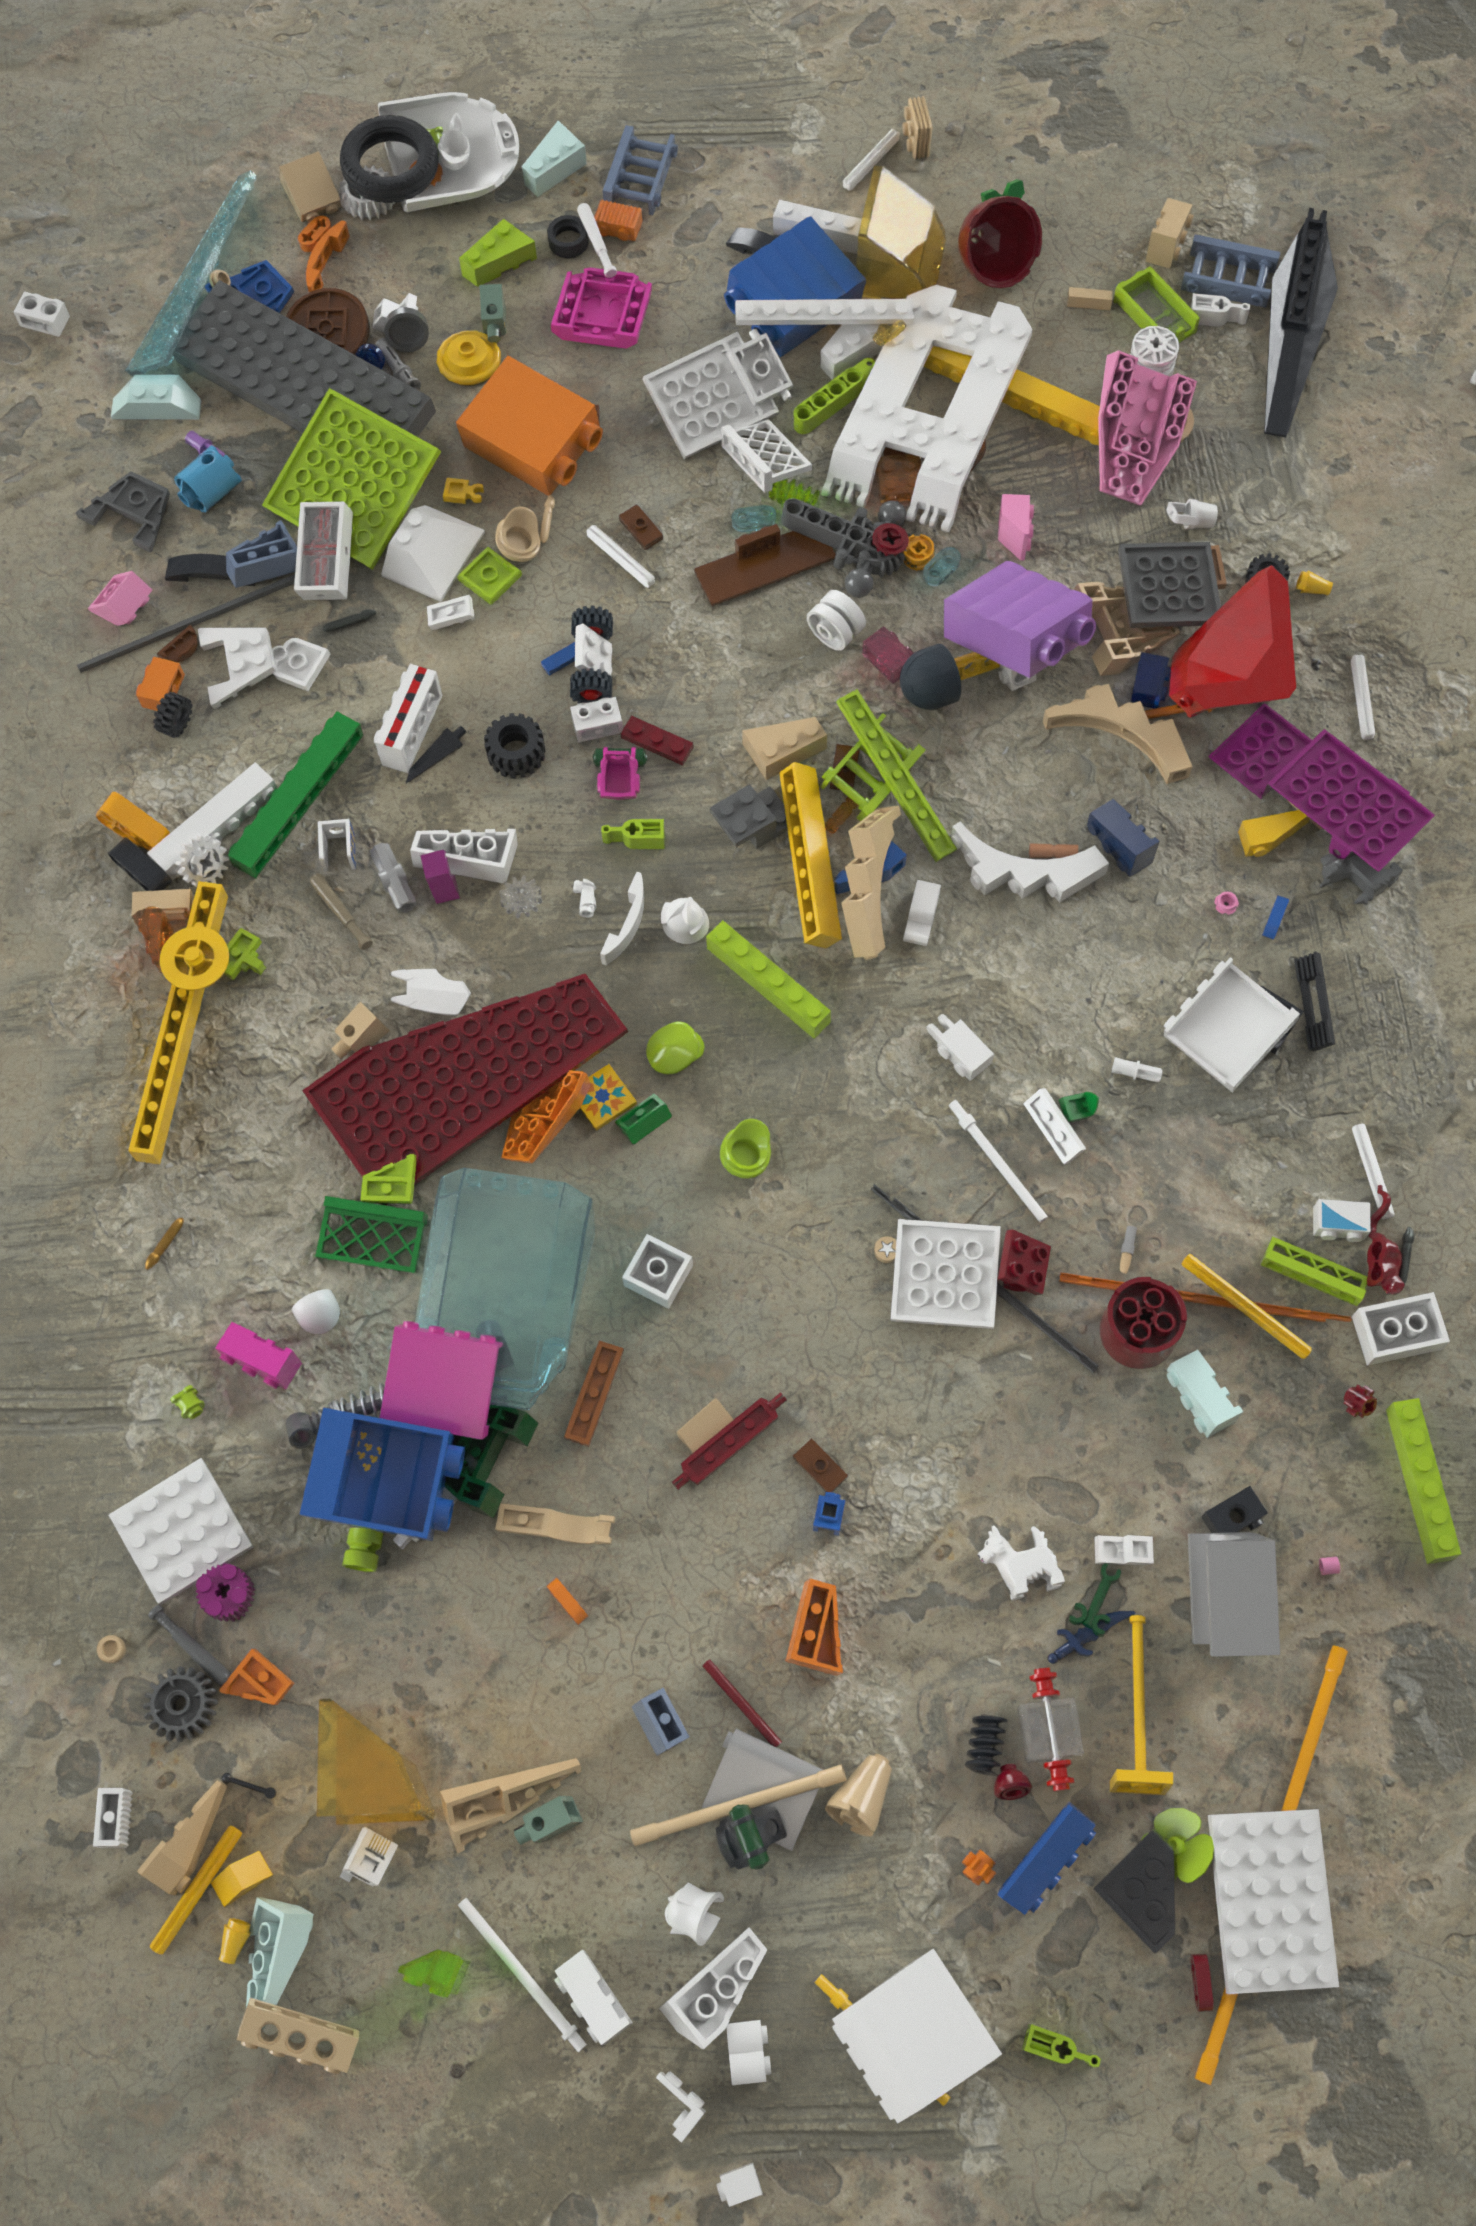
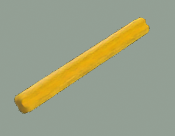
(195, 1890)

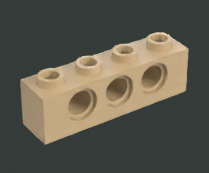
(289, 2022)

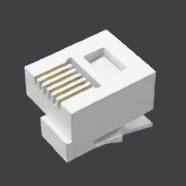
(369, 1857)

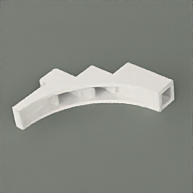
(1024, 876)

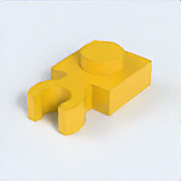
(460, 490)

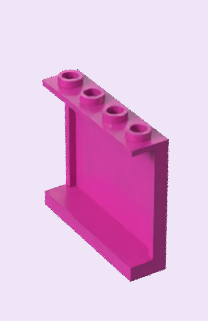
(440, 1379)

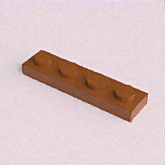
(594, 1393)

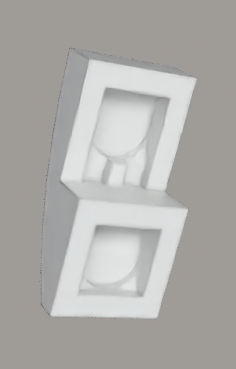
(1124, 1550)

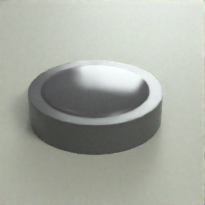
(406, 329)

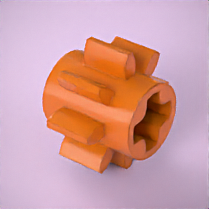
(978, 1867)

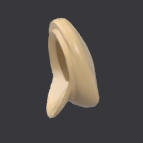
(518, 535)

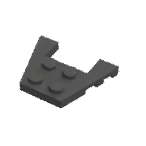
(135, 499)

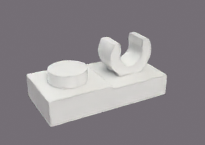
(450, 612)

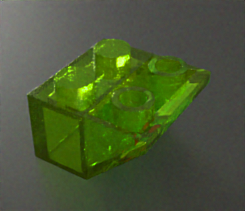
(439, 1970)

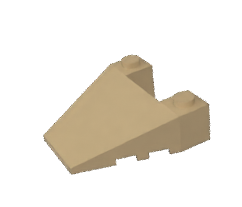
(1121, 643)

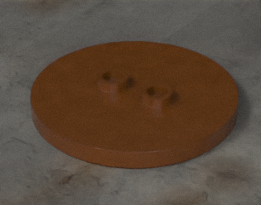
(333, 316)

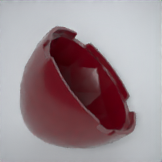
(1007, 241)

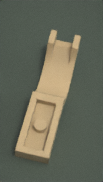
(554, 1524)

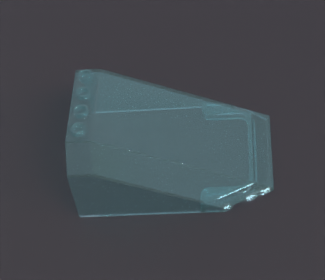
(511, 1266)

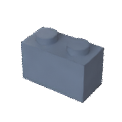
(660, 1721)

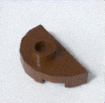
(181, 646)

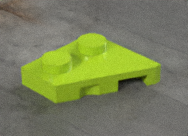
(391, 1183)

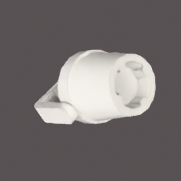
(1195, 514)

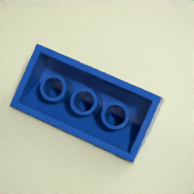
(1046, 1858)

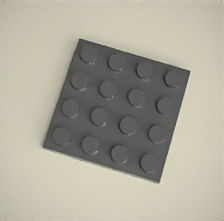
(1169, 583)

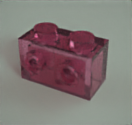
(886, 653)

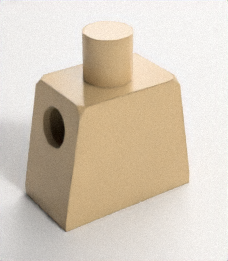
(358, 1030)

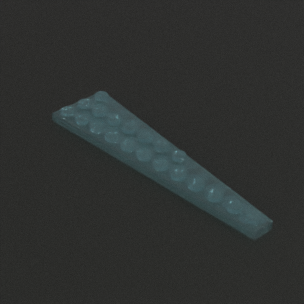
(173, 317)

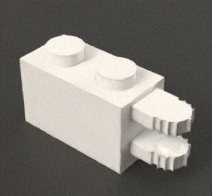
(961, 1047)

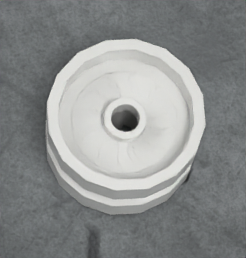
(836, 620)

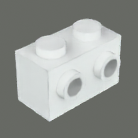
(596, 719)

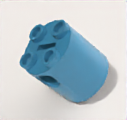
(206, 480)

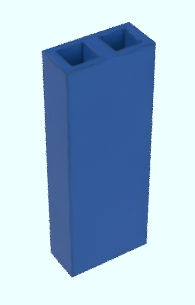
(559, 659)

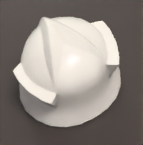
(684, 920)
(689, 1914)

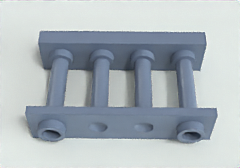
(624, 158)
(1235, 254)

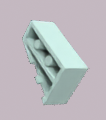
(553, 160)
(1202, 1394)

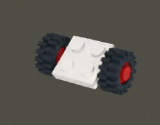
(592, 654)

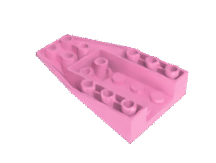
(1139, 425)

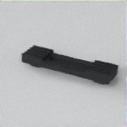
(1318, 1034)

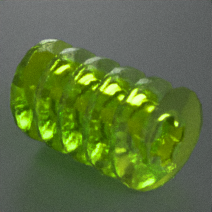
(783, 491)

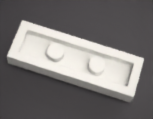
(1054, 1126)

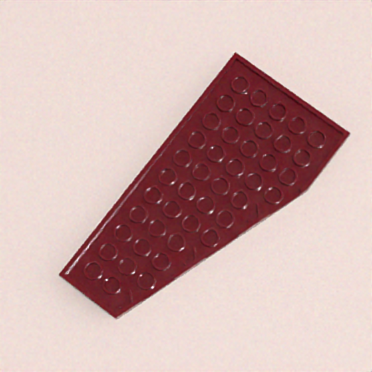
(460, 1076)

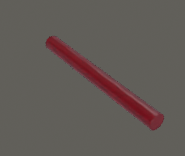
(741, 1703)

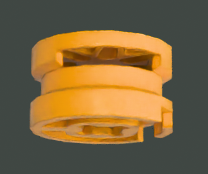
(919, 551)

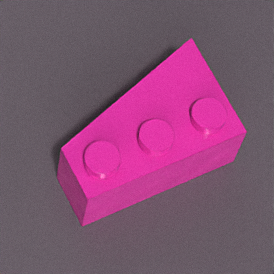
(258, 1356)

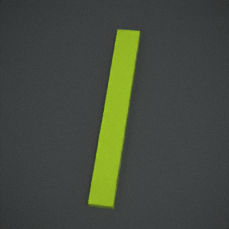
(896, 775)

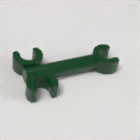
(1091, 1618)

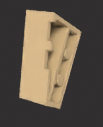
(1169, 233)
(784, 743)

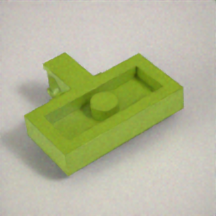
(243, 954)

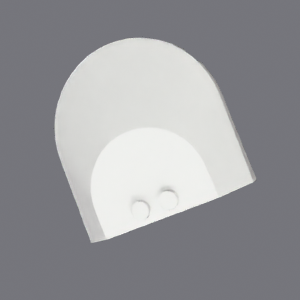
(490, 138)

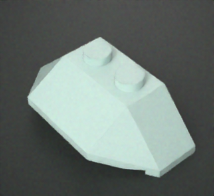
(156, 399)

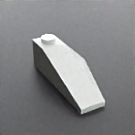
(709, 1999)

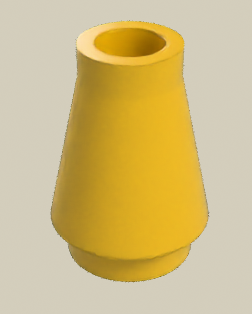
(1313, 584)
(234, 1938)

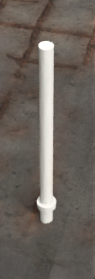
(569, 2032)

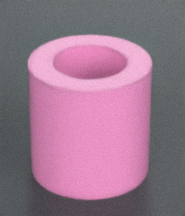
(1329, 1565)

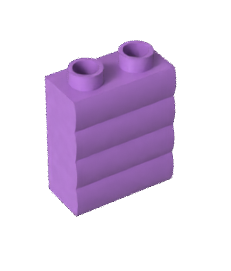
(1019, 618)

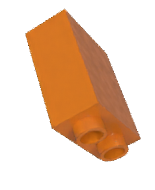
(530, 426)

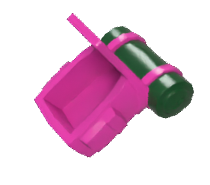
(619, 772)

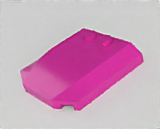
(601, 308)

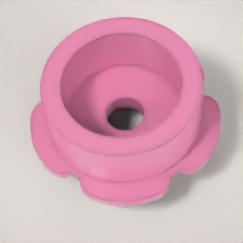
(1227, 897)

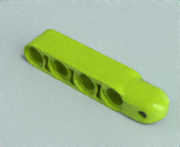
(831, 397)

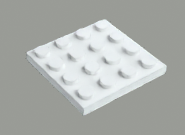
(945, 1273)
(180, 1531)

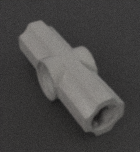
(393, 877)

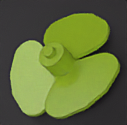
(1190, 1856)

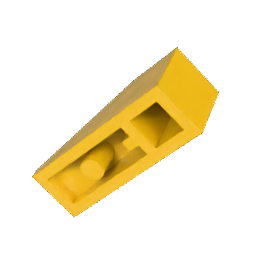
(1266, 833)

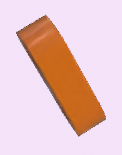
(313, 233)
(567, 1601)

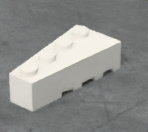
(469, 853)

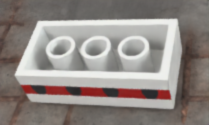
(408, 718)

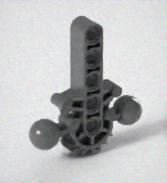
(849, 538)

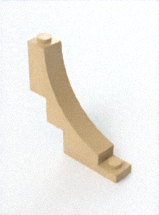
(863, 907)

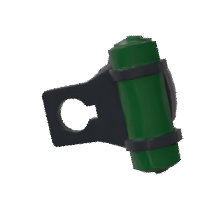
(744, 1838)

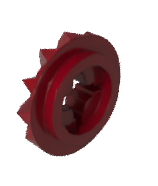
(895, 533)

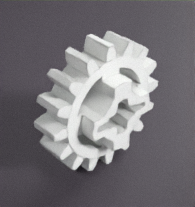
(203, 851)

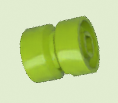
(362, 1550)

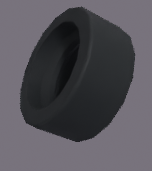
(569, 249)

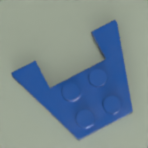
(262, 284)

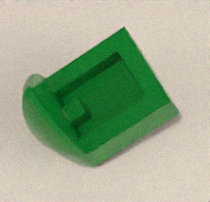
(1079, 1106)

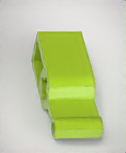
(648, 834)
(1049, 2052)

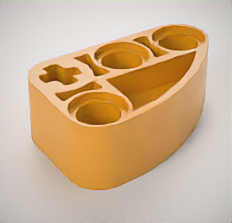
(131, 822)

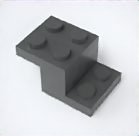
(751, 816)

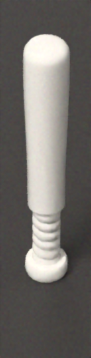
(594, 234)

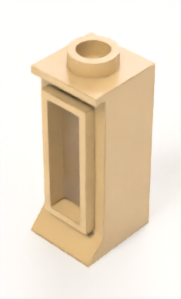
(175, 903)

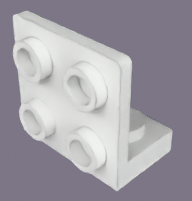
(686, 2120)

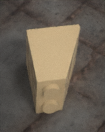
(309, 187)

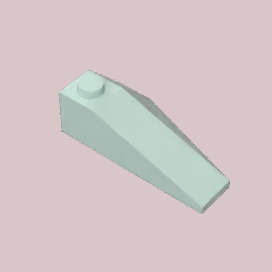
(280, 1939)

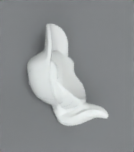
(454, 146)

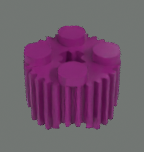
(210, 1590)

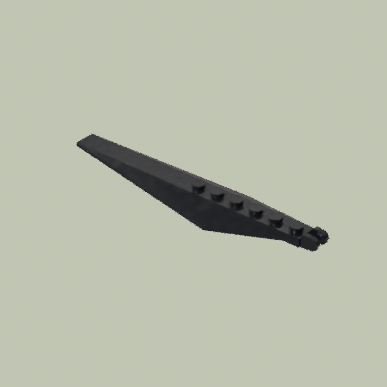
(1299, 310)

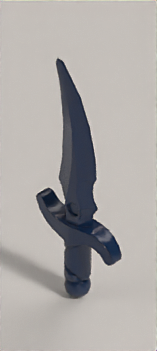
(1083, 1636)

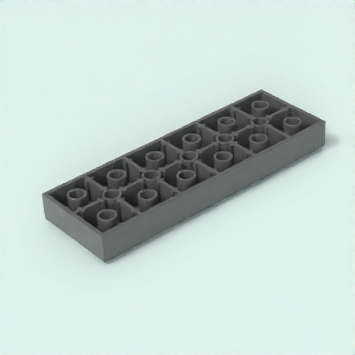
(287, 365)

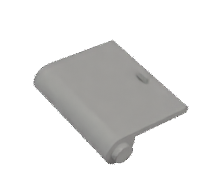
(756, 1766)

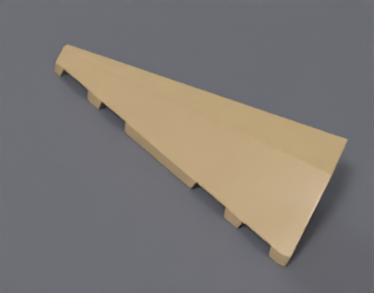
(483, 1804)

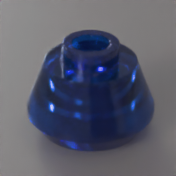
(372, 355)

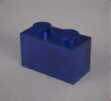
(1150, 679)

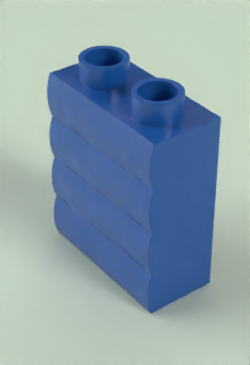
(794, 267)
(404, 1492)

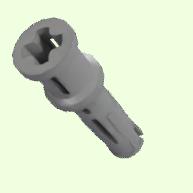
(400, 370)

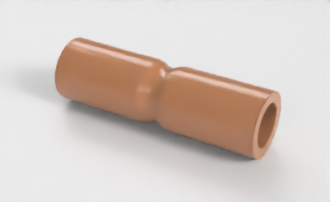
(1050, 850)

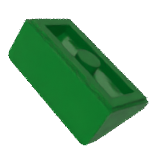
(644, 1118)

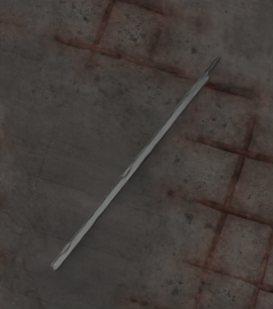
(103, 658)
(1007, 1296)

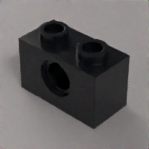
(1244, 1503)

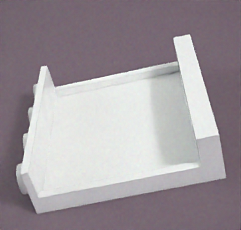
(1229, 1025)

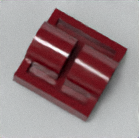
(1024, 1263)

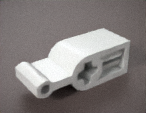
(1218, 310)
(922, 912)

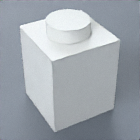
(739, 2185)

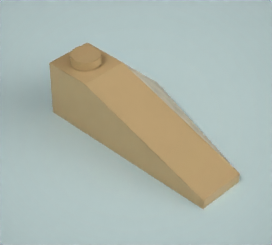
(176, 1860)

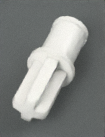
(1135, 1069)

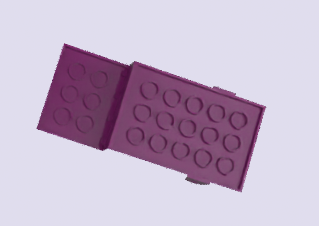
(1326, 783)

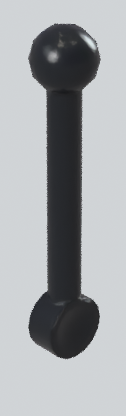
(269, 1792)

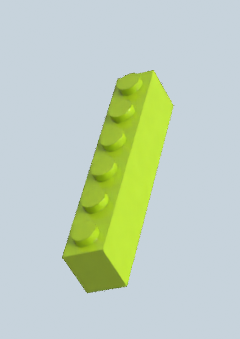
(768, 979)
(1423, 1481)

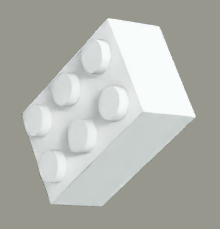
(1400, 1328)

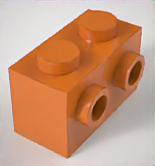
(160, 678)

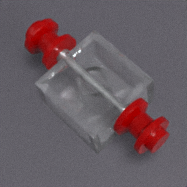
(1050, 1730)

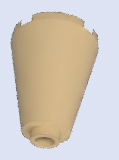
(862, 1796)

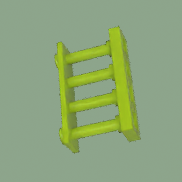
(880, 788)

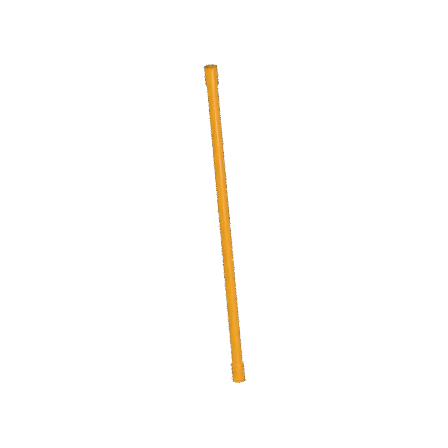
(1333, 1669)

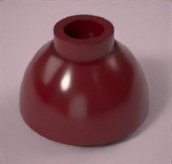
(1011, 1783)

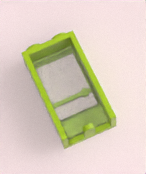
(1155, 303)

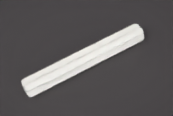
(871, 159)
(620, 556)
(1362, 697)
(1371, 1165)

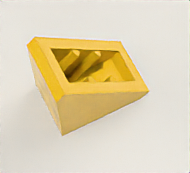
(241, 1878)

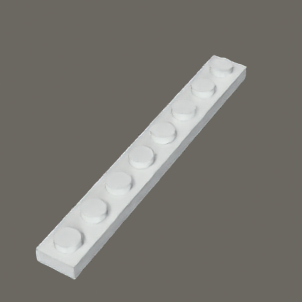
(823, 311)

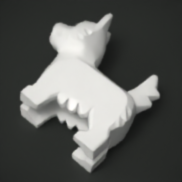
(1022, 1567)

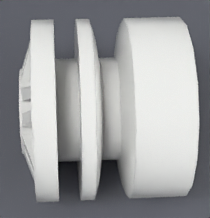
(1156, 349)

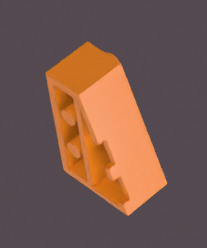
(815, 1631)

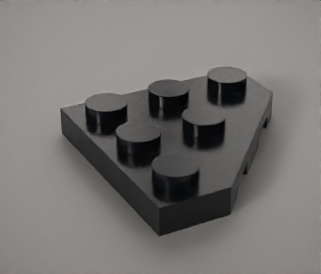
(1144, 1890)

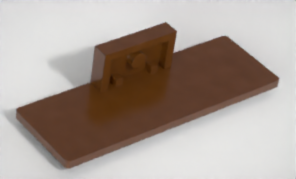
(760, 561)

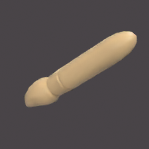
(547, 516)

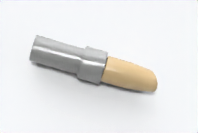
(1127, 1249)

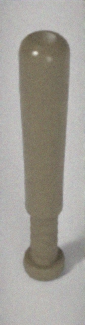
(334, 903)

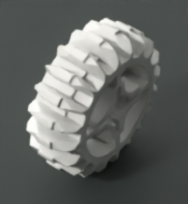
(359, 205)

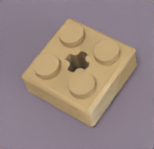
(917, 127)

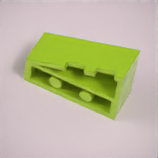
(496, 252)

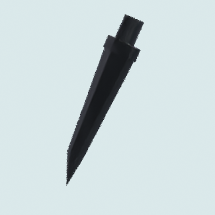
(442, 747)

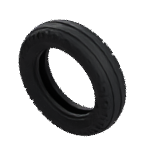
(381, 130)

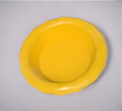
(468, 357)

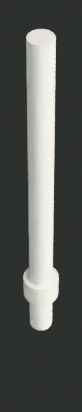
(969, 1123)

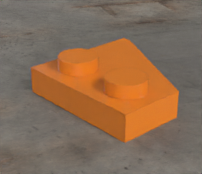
(257, 1680)

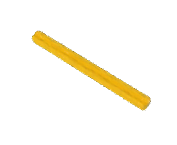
(1246, 1306)

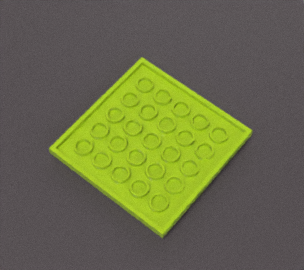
(357, 461)

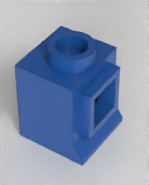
(827, 1522)

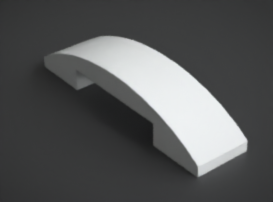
(617, 944)

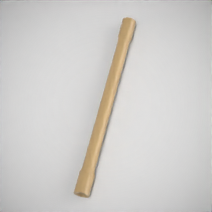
(819, 1780)

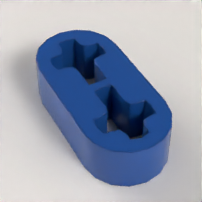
(1275, 917)

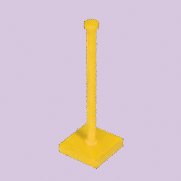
(1140, 1780)

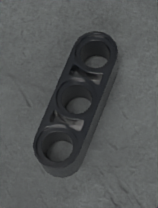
(139, 866)

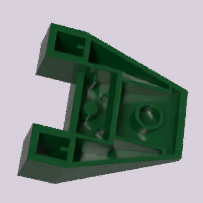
(482, 1454)

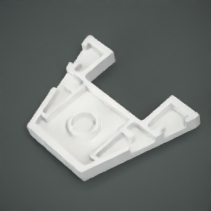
(247, 656)

